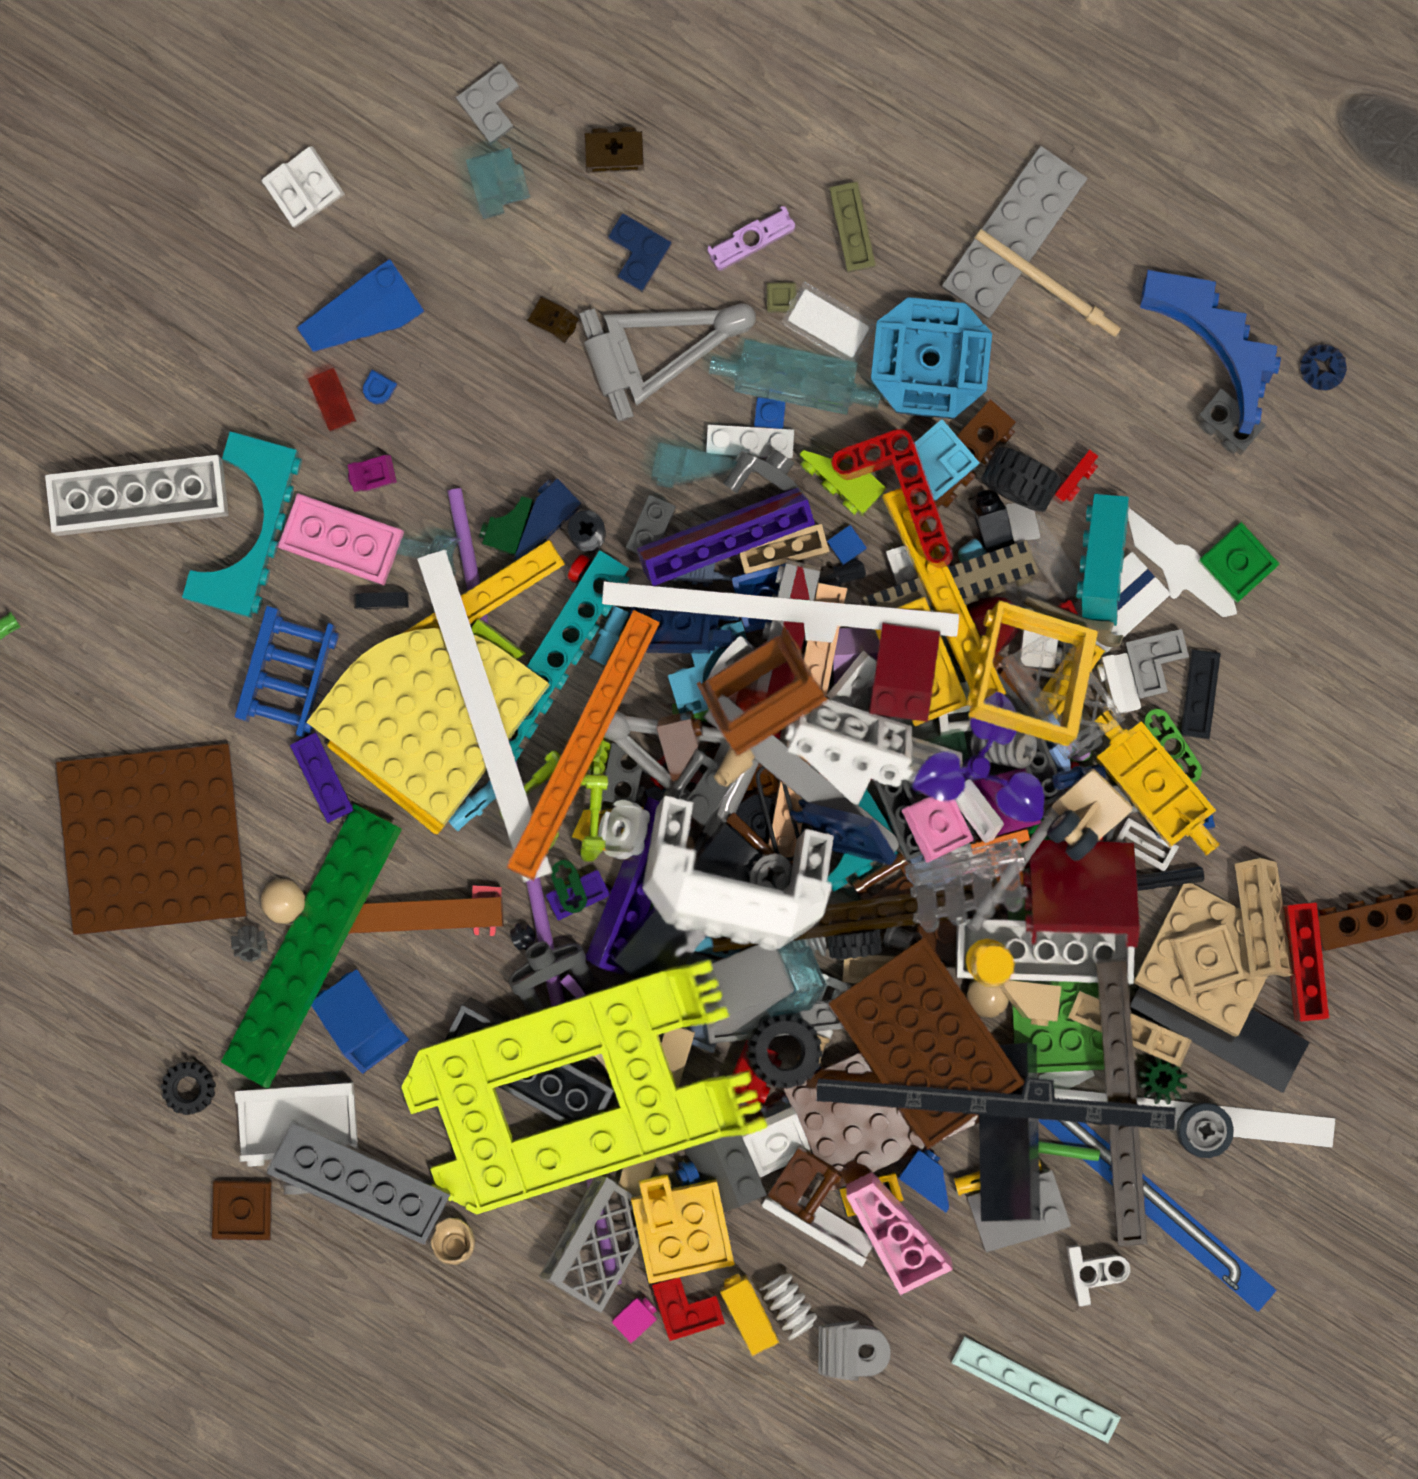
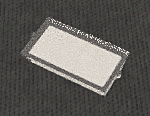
(828, 323)

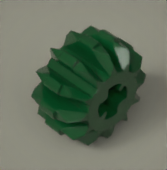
(1154, 1074)

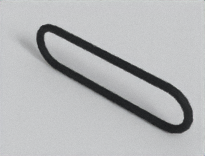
(767, 813)

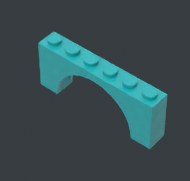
(239, 586)

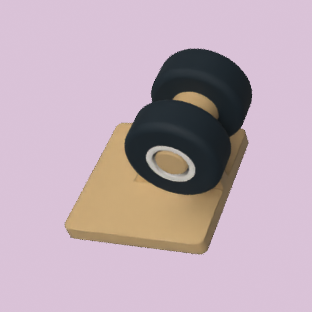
(1087, 814)

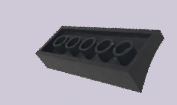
(660, 945)
(1260, 1049)
(562, 1092)
(1011, 1153)

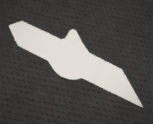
(1180, 566)

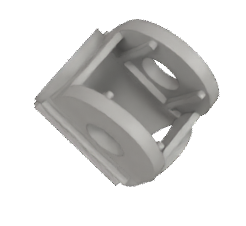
(840, 1347)

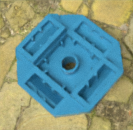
(936, 327)

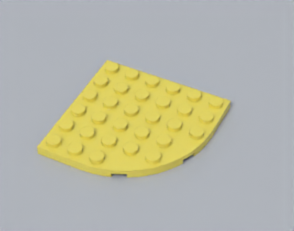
(409, 721)

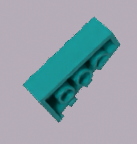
(1104, 557)

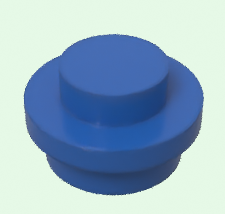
(687, 1173)

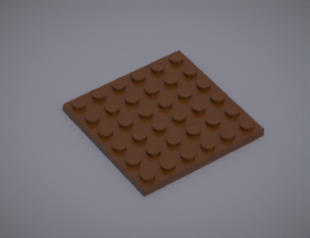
(151, 839)

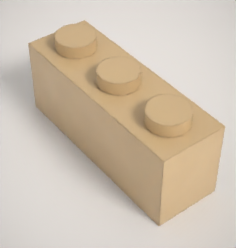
(796, 547)

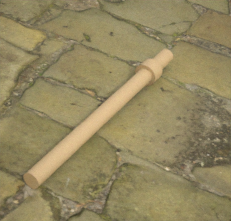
(1092, 314)

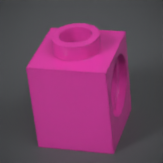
(635, 1318)

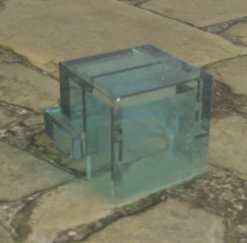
(497, 181)
(806, 980)

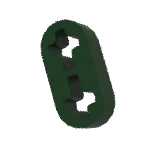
(562, 890)

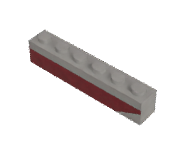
(799, 583)

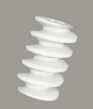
(789, 1305)

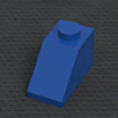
(926, 1178)

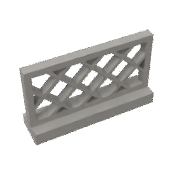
(575, 1238)

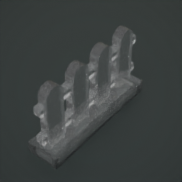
(966, 867)

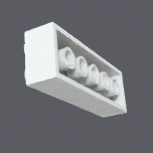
(136, 495)
(1052, 958)

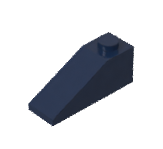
(549, 513)

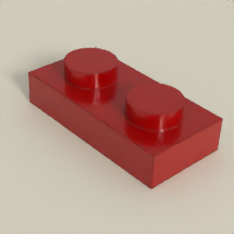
(1069, 488)

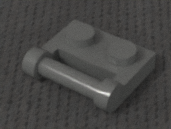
(708, 792)

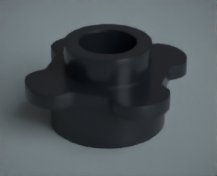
(522, 936)

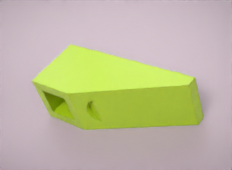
(858, 493)

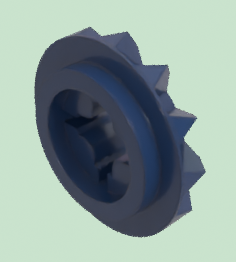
(1325, 381)

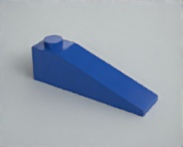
(368, 307)

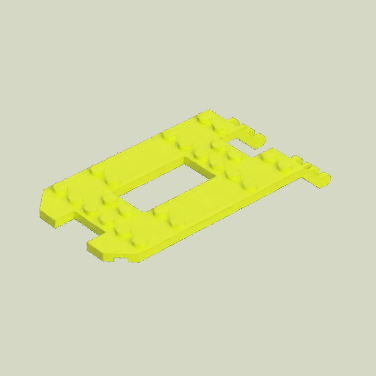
(613, 1022)

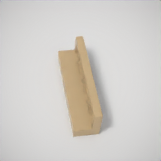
(1263, 918)

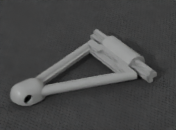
(615, 362)
(619, 733)

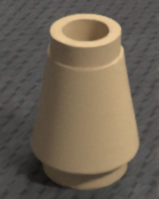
(733, 766)

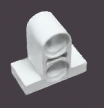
(1101, 1275)

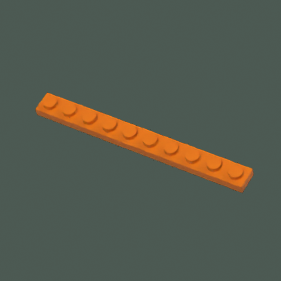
(583, 745)

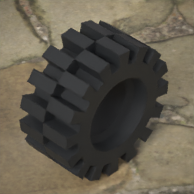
(855, 944)
(171, 1094)

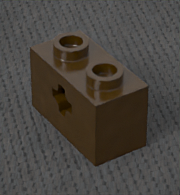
(628, 157)

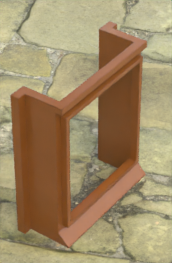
(774, 711)

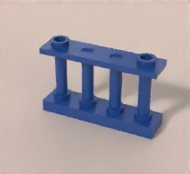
(266, 651)

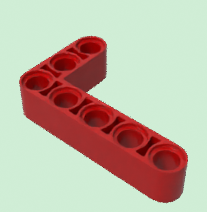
(909, 486)

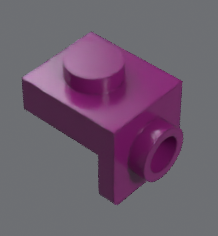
(371, 474)

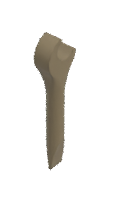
(1104, 628)

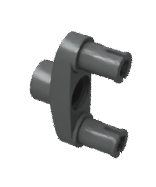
(773, 469)
(545, 964)

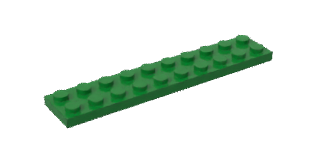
(311, 946)

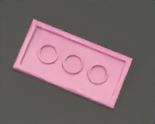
(340, 539)

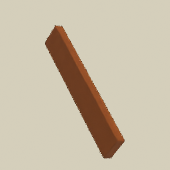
(429, 915)

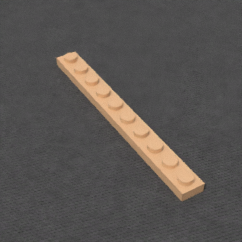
(819, 660)

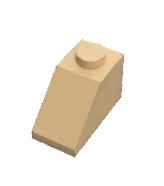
(1034, 1000)

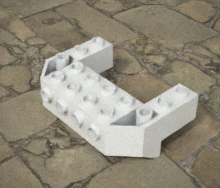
(729, 905)

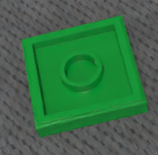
(1238, 562)

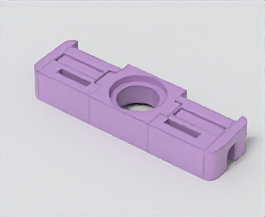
(735, 249)

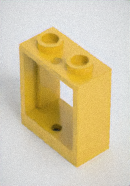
(748, 1313)

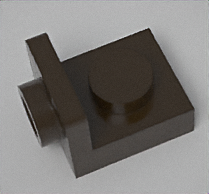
(553, 319)

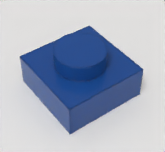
(769, 413)

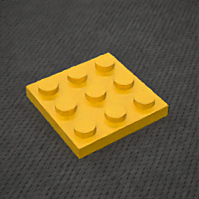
(697, 1245)

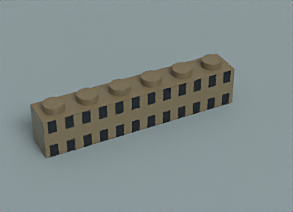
(973, 578)

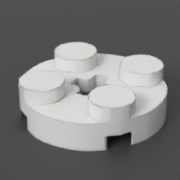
(633, 820)

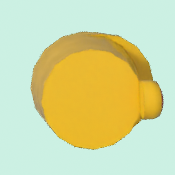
(990, 963)

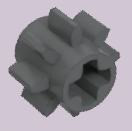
(249, 943)

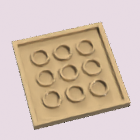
(1160, 973)

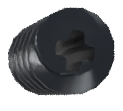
(583, 541)

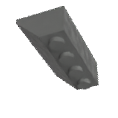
(731, 1166)

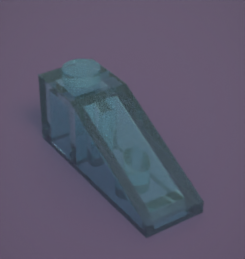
(684, 465)

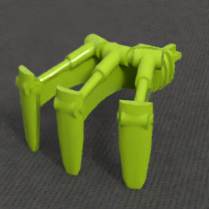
(592, 845)

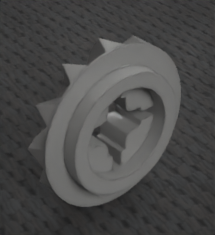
(777, 864)

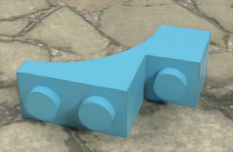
(684, 680)

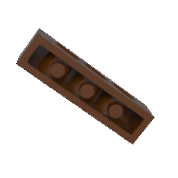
(990, 418)
(1362, 931)

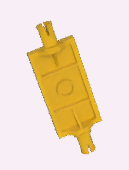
(1156, 785)

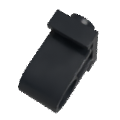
(991, 520)

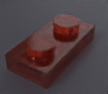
(332, 399)

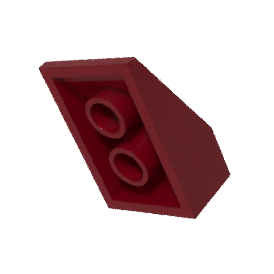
(905, 672)

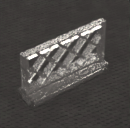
(1038, 701)

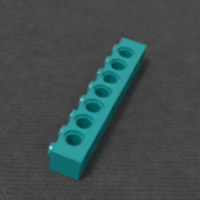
(601, 568)

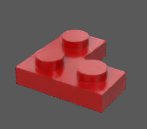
(683, 1317)

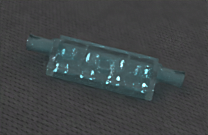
(795, 377)

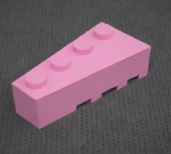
(899, 1239)

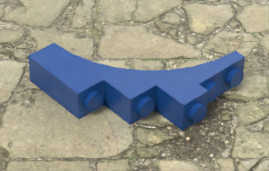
(1225, 331)

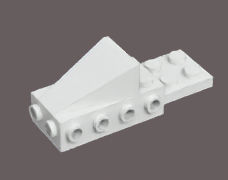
(854, 747)

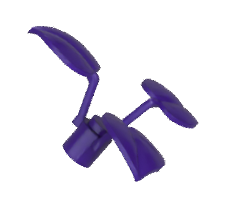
(943, 779)

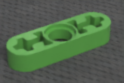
(1168, 723)

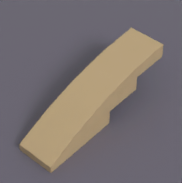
(1145, 1034)

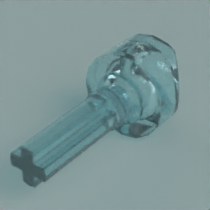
(420, 549)

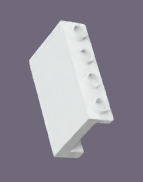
(268, 1113)

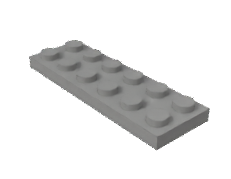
(1020, 224)

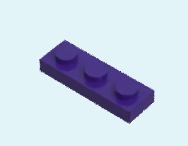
(322, 777)

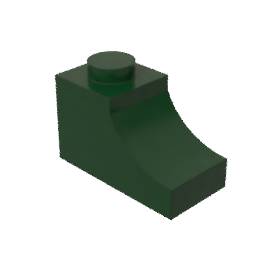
(506, 532)

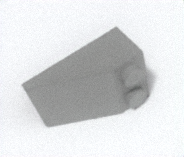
(748, 984)
(1002, 1234)

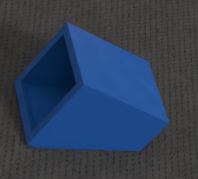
(358, 1021)

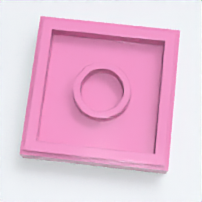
(937, 827)

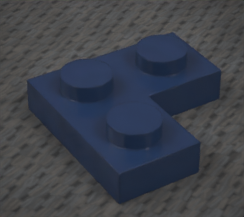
(646, 248)

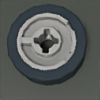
(1220, 1130)

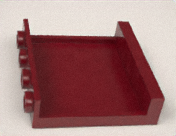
(1083, 894)

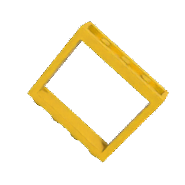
(1050, 627)

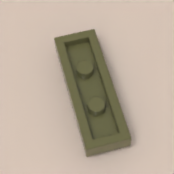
(852, 227)

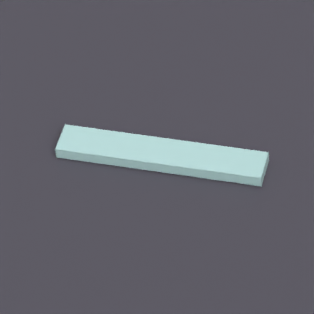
(1035, 1389)

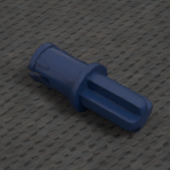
(1069, 778)

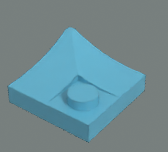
(943, 459)

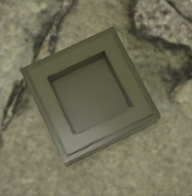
(779, 296)

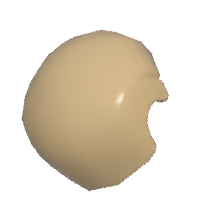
(282, 901)
(986, 1000)
(452, 1241)

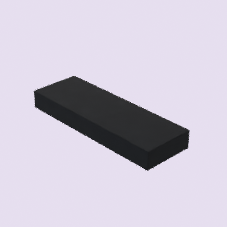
(1200, 694)

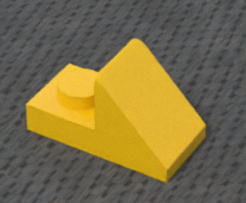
(659, 1204)

